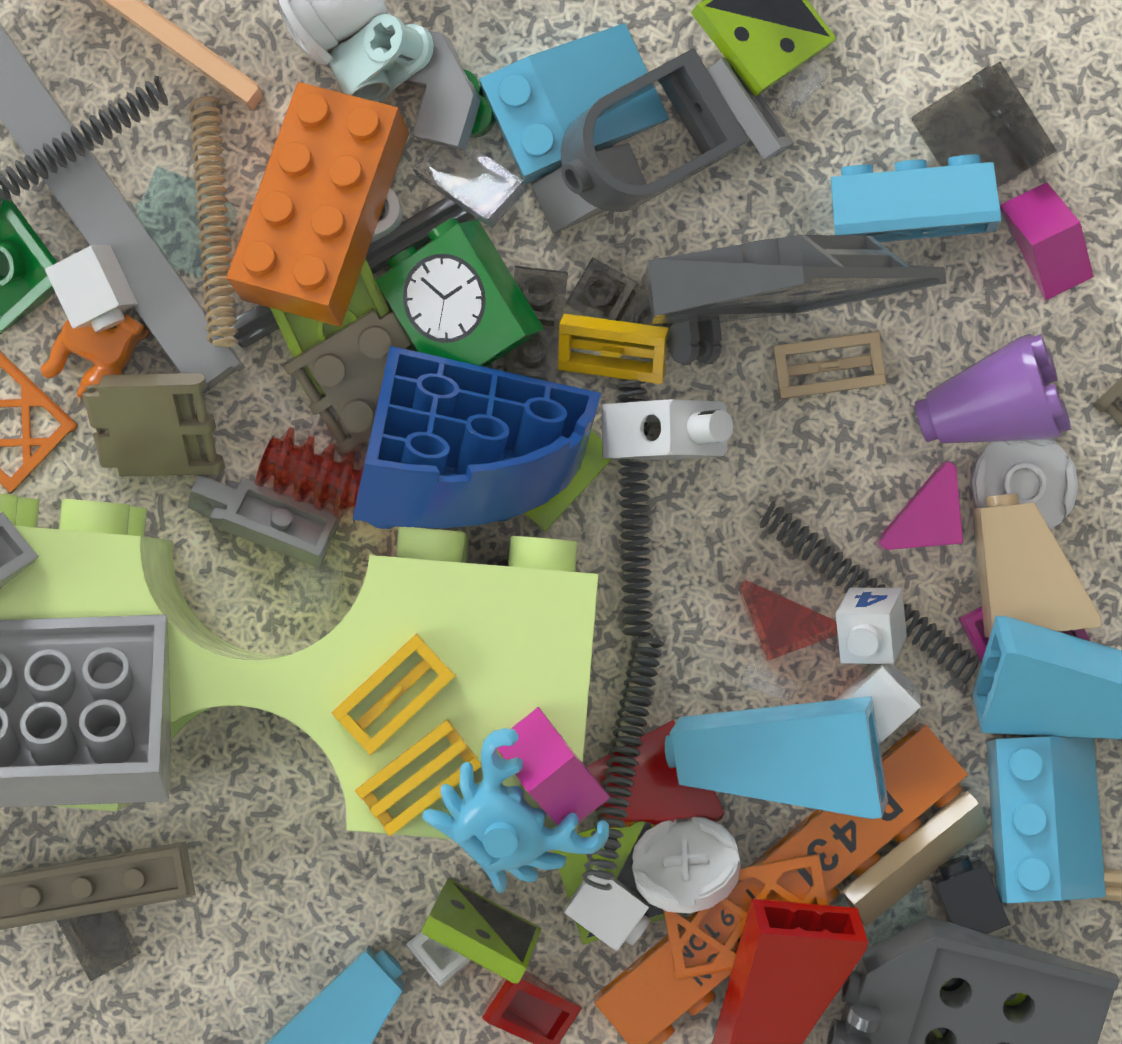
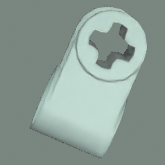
(381, 59)

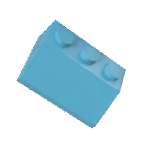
(917, 200)
(1045, 819)

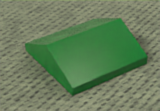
(22, 267)

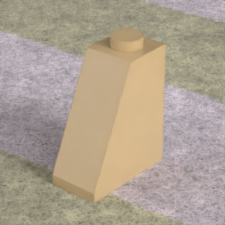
(1026, 570)

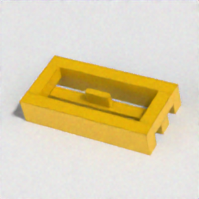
(613, 340)
(357, 728)
(379, 807)

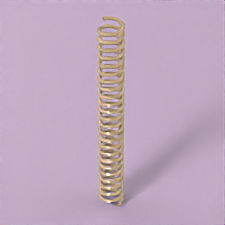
(218, 249)

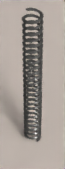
(79, 138)
(634, 530)
(873, 582)
(629, 751)

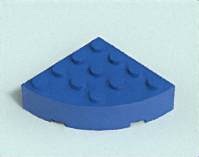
(468, 443)

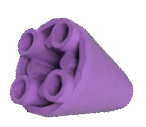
(998, 399)

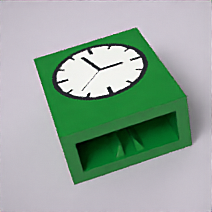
(459, 296)

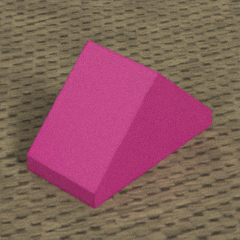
(1049, 239)
(930, 515)
(553, 770)

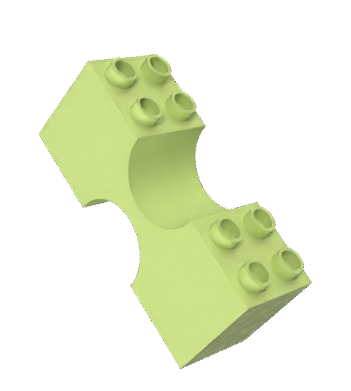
(506, 632)

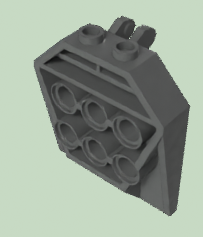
(768, 281)
(900, 998)

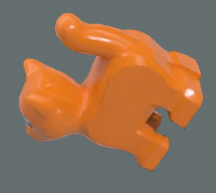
(107, 350)

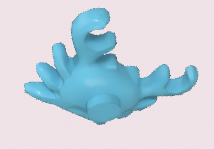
(500, 826)

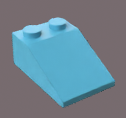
(550, 89)

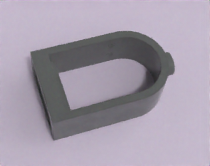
(697, 104)

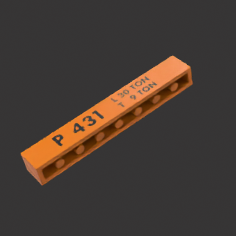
(917, 775)

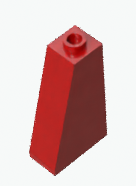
(788, 970)

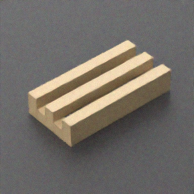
(875, 360)

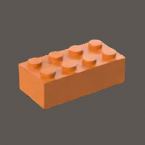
(318, 204)

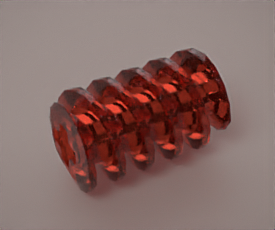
(310, 473)

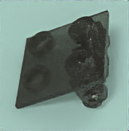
(986, 120)

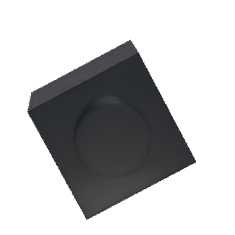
(969, 895)

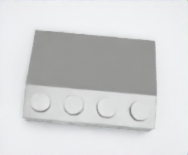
(84, 711)

